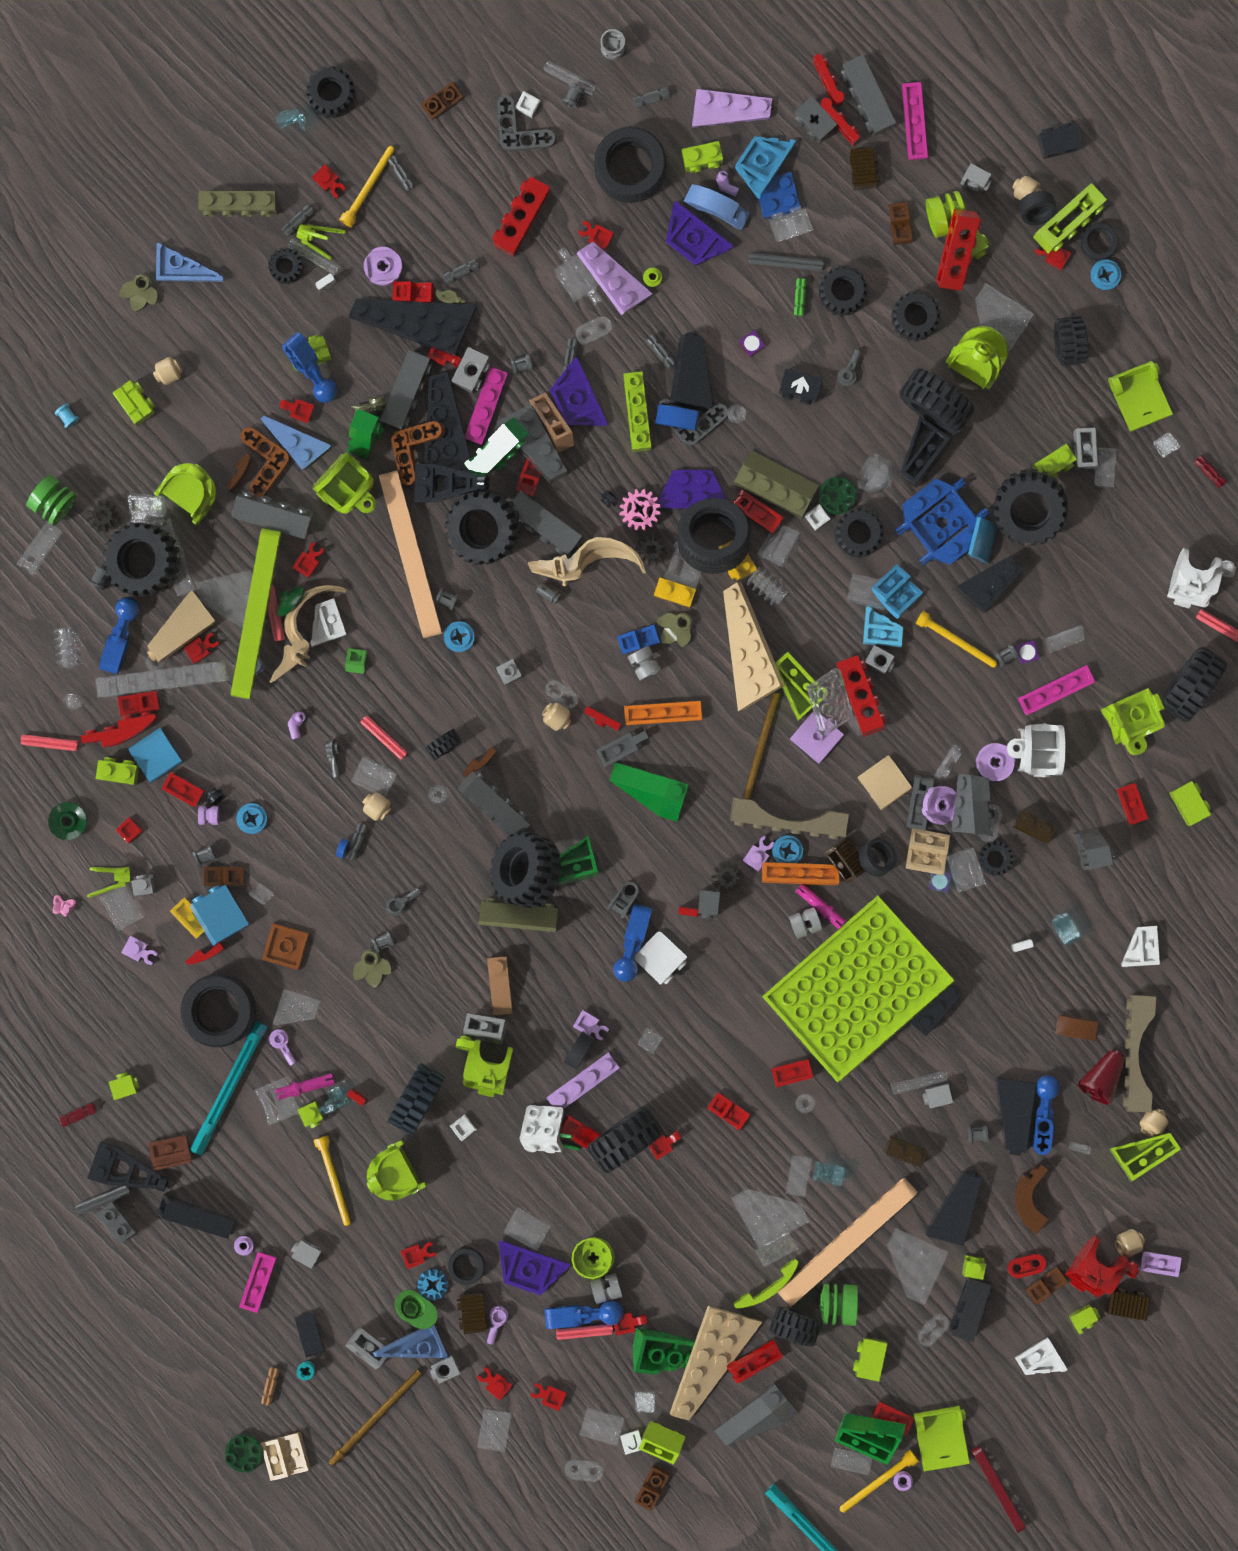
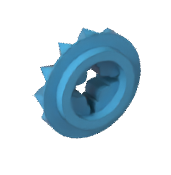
(1108, 266)
(450, 633)
(242, 817)
(784, 841)
(442, 1284)

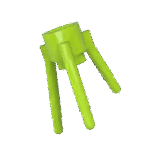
(308, 232)
(121, 875)

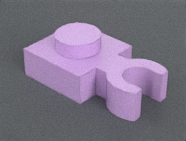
(757, 856)
(136, 949)
(587, 1024)

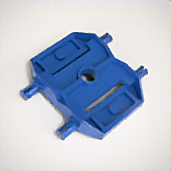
(926, 528)

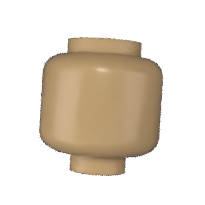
(1025, 186)
(167, 371)
(556, 716)
(376, 806)
(1154, 1123)
(1129, 1243)

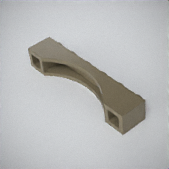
(829, 822)
(1141, 1012)

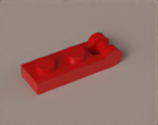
(829, 81)
(844, 128)
(759, 512)
(755, 1362)

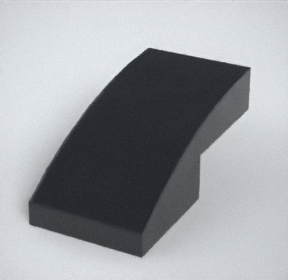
(309, 1334)

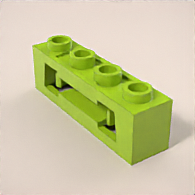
(1048, 239)
(637, 411)

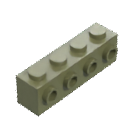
(237, 203)

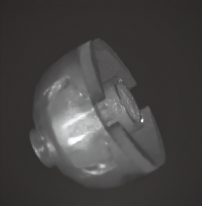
(876, 474)

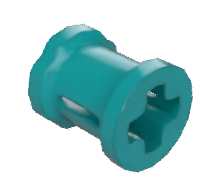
(308, 1376)

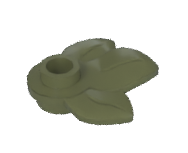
(139, 295)
(375, 404)
(673, 630)
(371, 971)

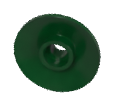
(289, 600)
(57, 819)

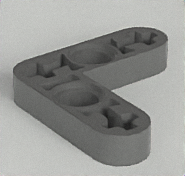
(512, 132)
(699, 433)

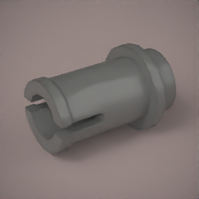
(547, 592)

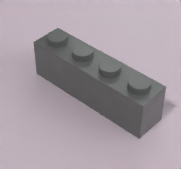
(868, 95)
(405, 391)
(272, 515)
(546, 525)

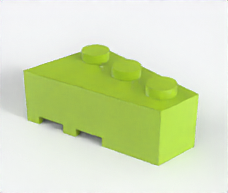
(795, 685)
(1144, 1155)

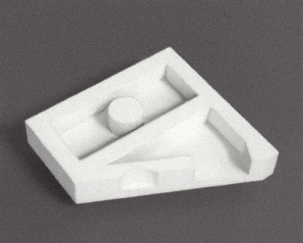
(327, 623)
(1143, 948)
(1040, 1359)

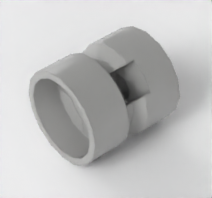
(612, 44)
(644, 663)
(798, 924)
(599, 1287)

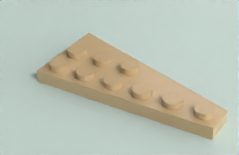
(751, 658)
(716, 1345)

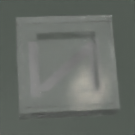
(650, 1040)
(1079, 1147)

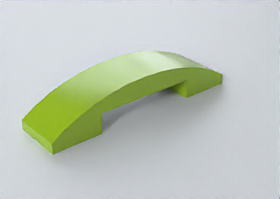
(747, 1299)

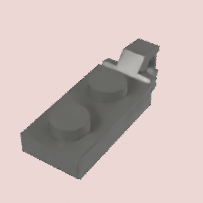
(621, 747)

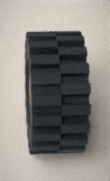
(416, 1099)

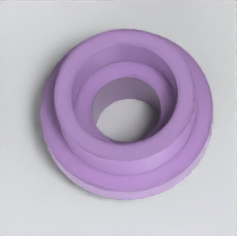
(248, 1241)
(903, 1487)

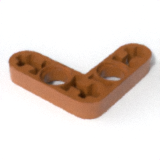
(409, 441)
(270, 456)

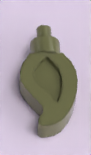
(449, 297)

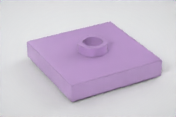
(812, 742)

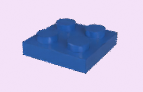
(779, 196)

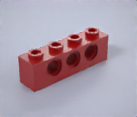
(960, 221)
(511, 244)
(867, 725)

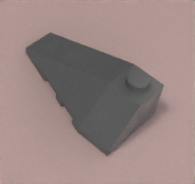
(759, 1415)

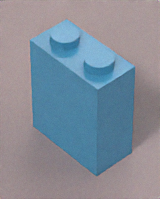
(218, 914)

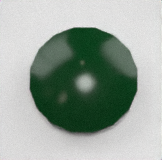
(837, 495)
(244, 1453)

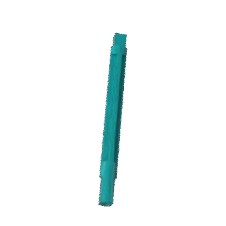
(209, 1125)
(798, 1518)

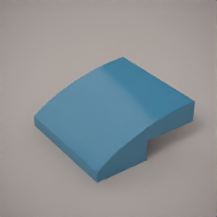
(982, 540)
(896, 591)
(155, 755)

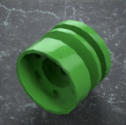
(48, 497)
(839, 1304)

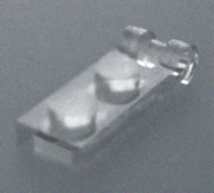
(40, 547)

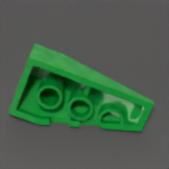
(653, 791)
(660, 1351)

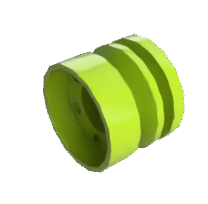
(940, 213)
(585, 1266)

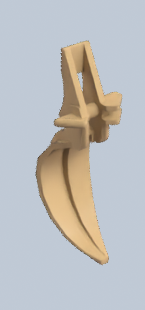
(591, 550)
(294, 654)

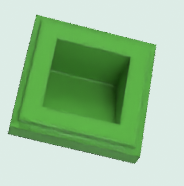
(356, 661)

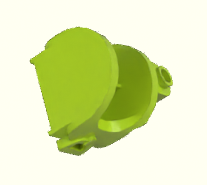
(979, 355)
(346, 485)
(190, 489)
(1134, 719)
(480, 1074)
(392, 1174)

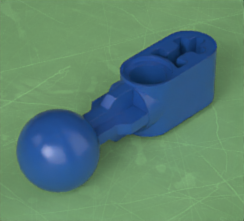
(305, 361)
(117, 643)
(625, 968)
(1047, 1089)
(572, 1316)

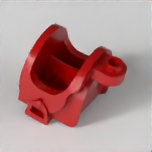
(1095, 1277)

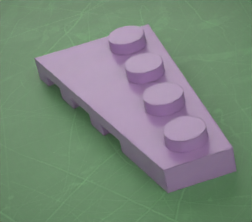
(728, 108)
(615, 281)

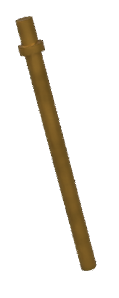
(761, 745)
(340, 1453)

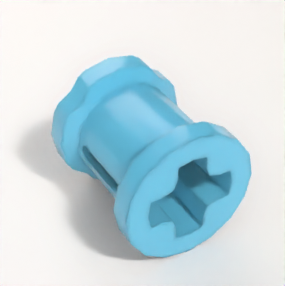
(67, 416)

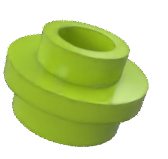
(652, 283)

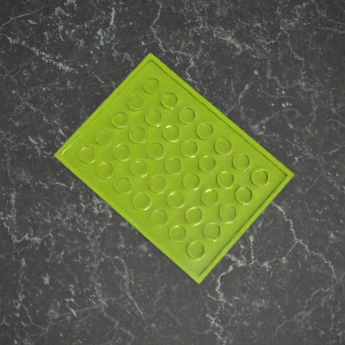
(858, 989)

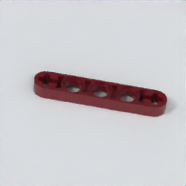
(998, 1489)

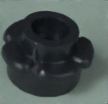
(608, 499)
(215, 796)

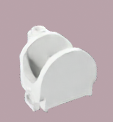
(1194, 585)
(1040, 750)

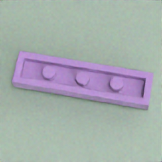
(583, 1082)

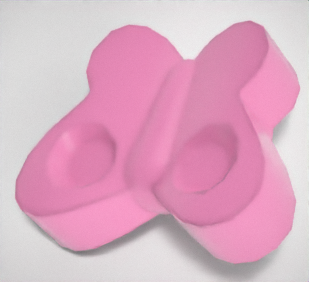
(63, 906)

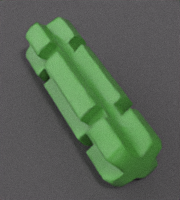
(800, 296)

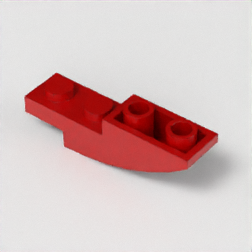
(127, 729)

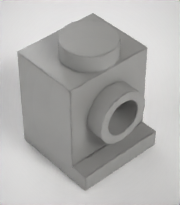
(976, 178)
(143, 885)

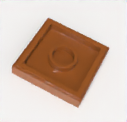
(285, 946)

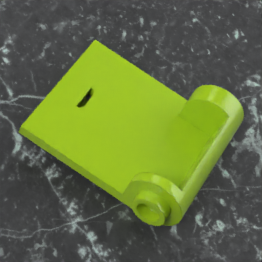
(1140, 393)
(941, 1438)

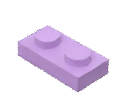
(1160, 1263)

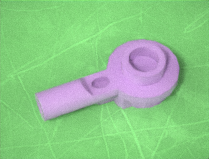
(279, 1039)
(498, 1316)

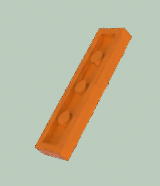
(663, 713)
(799, 873)

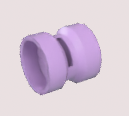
(208, 815)

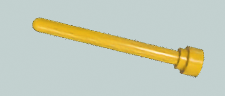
(348, 217)
(925, 620)
(323, 1145)
(907, 1460)

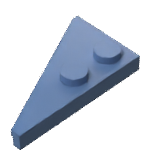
(175, 267)
(300, 446)
(418, 1344)

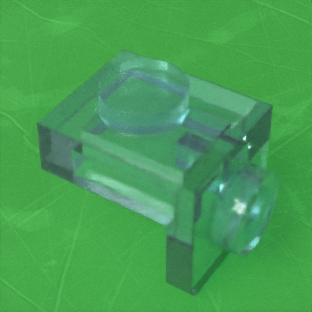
(288, 117)
(1065, 929)
(828, 1173)

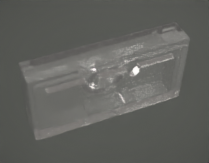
(798, 1175)

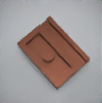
(170, 1152)

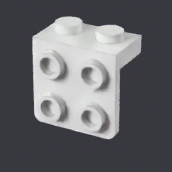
(660, 958)
(542, 1129)

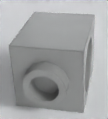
(871, 660)
(509, 672)
(937, 1096)
(306, 1253)
(451, 1362)

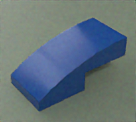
(677, 417)
(638, 639)

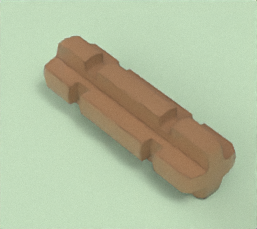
(270, 1386)

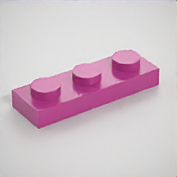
(257, 1282)

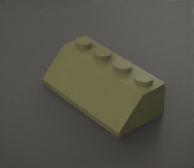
(775, 484)
(519, 917)

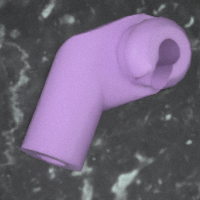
(724, 184)
(294, 724)

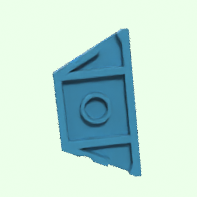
(762, 162)

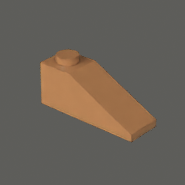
(553, 422)
(500, 985)

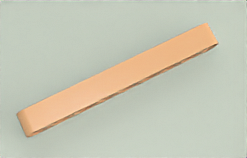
(410, 554)
(847, 1241)

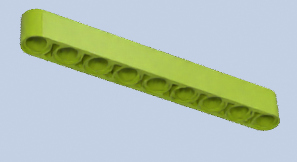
(255, 613)

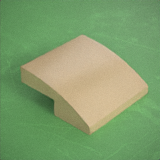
(884, 782)
(927, 851)
(285, 1456)

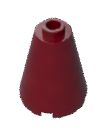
(1103, 1077)

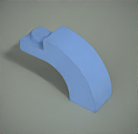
(717, 204)

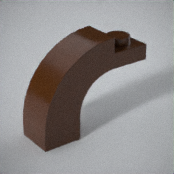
(1023, 1199)

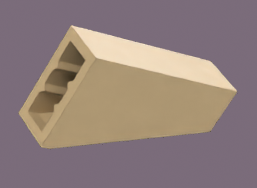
(182, 627)

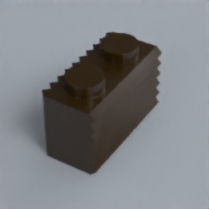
(863, 168)
(1034, 826)
(845, 859)
(905, 1152)
(1128, 1304)
(473, 1312)

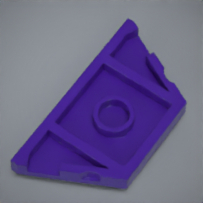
(693, 237)
(576, 398)
(689, 487)
(528, 1268)

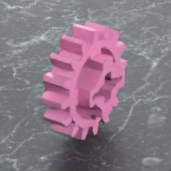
(634, 514)

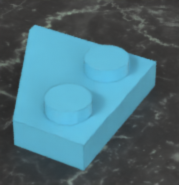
(880, 630)

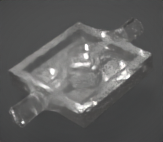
(576, 278)

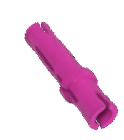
(826, 910)
(296, 1089)

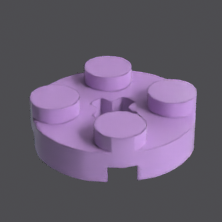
(376, 275)
(984, 759)
(931, 804)

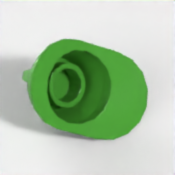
(415, 1309)

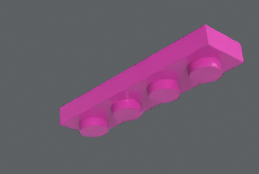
(914, 121)
(486, 405)
(1056, 690)

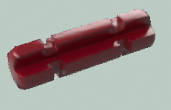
(1210, 471)
(77, 1114)

